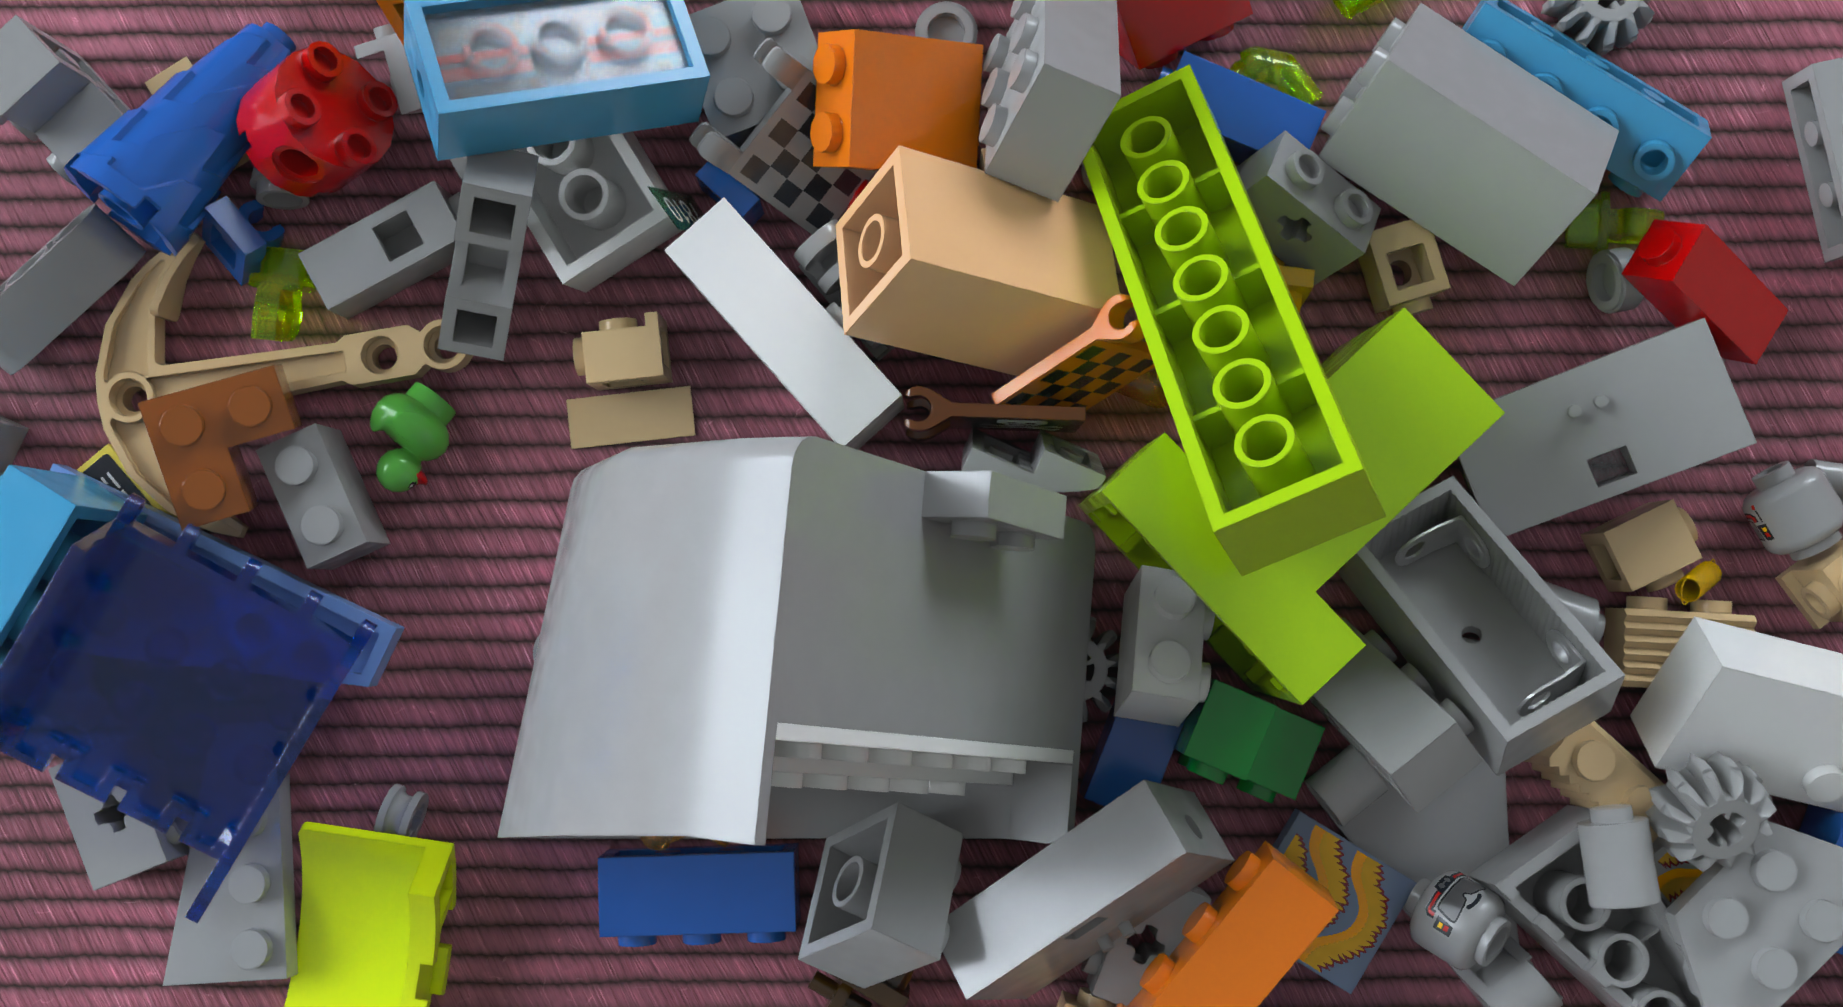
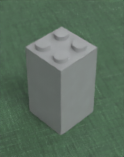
(1467, 143)

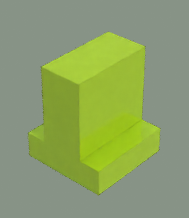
(1409, 419)

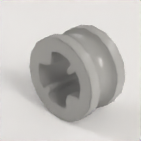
(401, 812)

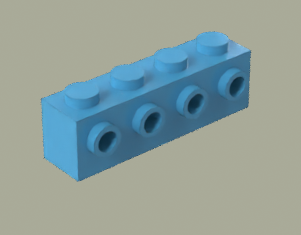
(1655, 132)

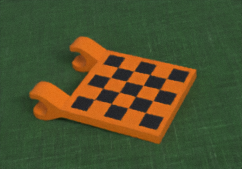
(1087, 366)

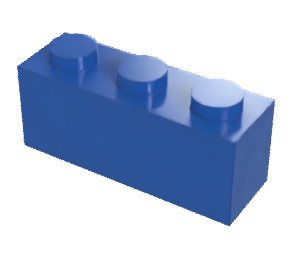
(699, 893)

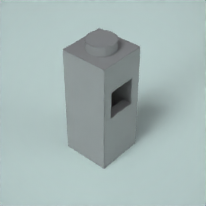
(384, 251)

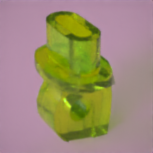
(1602, 225)
(279, 295)

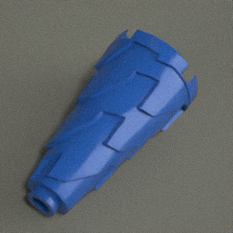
(181, 144)

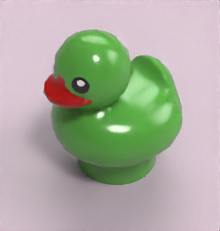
(417, 425)

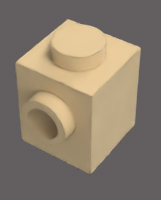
(1644, 547)

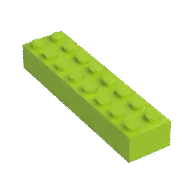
(1224, 331)

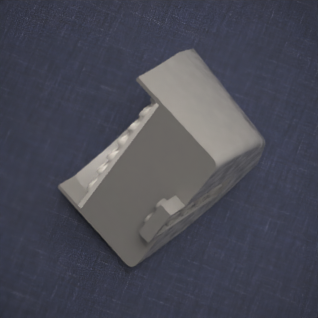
(801, 642)

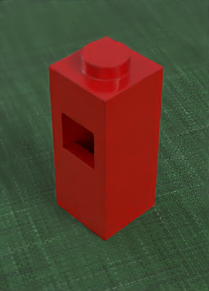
(1697, 276)

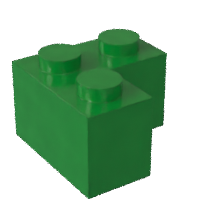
(1248, 740)

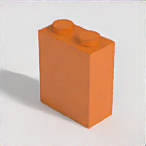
(893, 93)

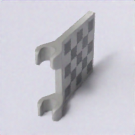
(779, 151)

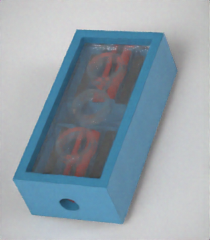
(550, 70)

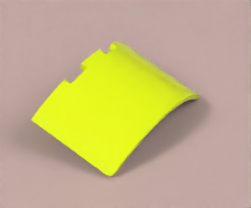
(371, 918)

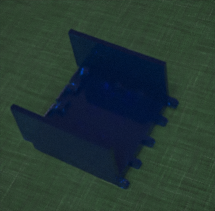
(171, 685)

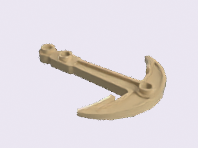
(135, 360)

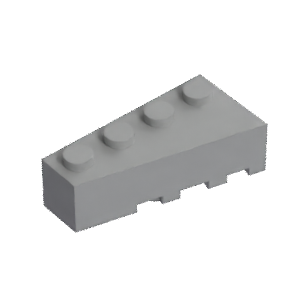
(1615, 953)

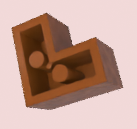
(200, 435)

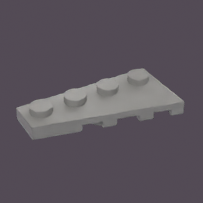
(252, 918)

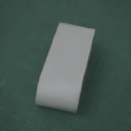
(62, 284)

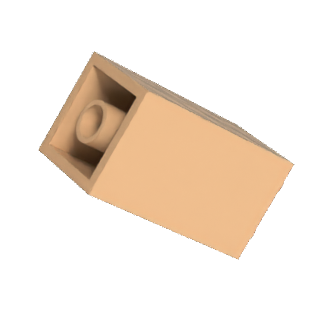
(970, 265)

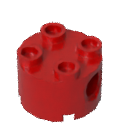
(316, 121)

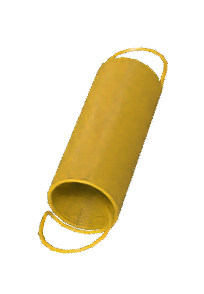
(1698, 581)

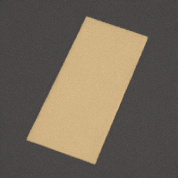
(630, 417)

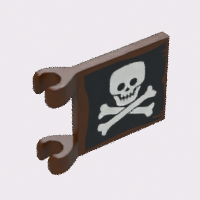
(949, 415)

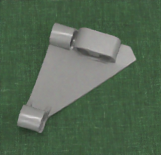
(1450, 833)

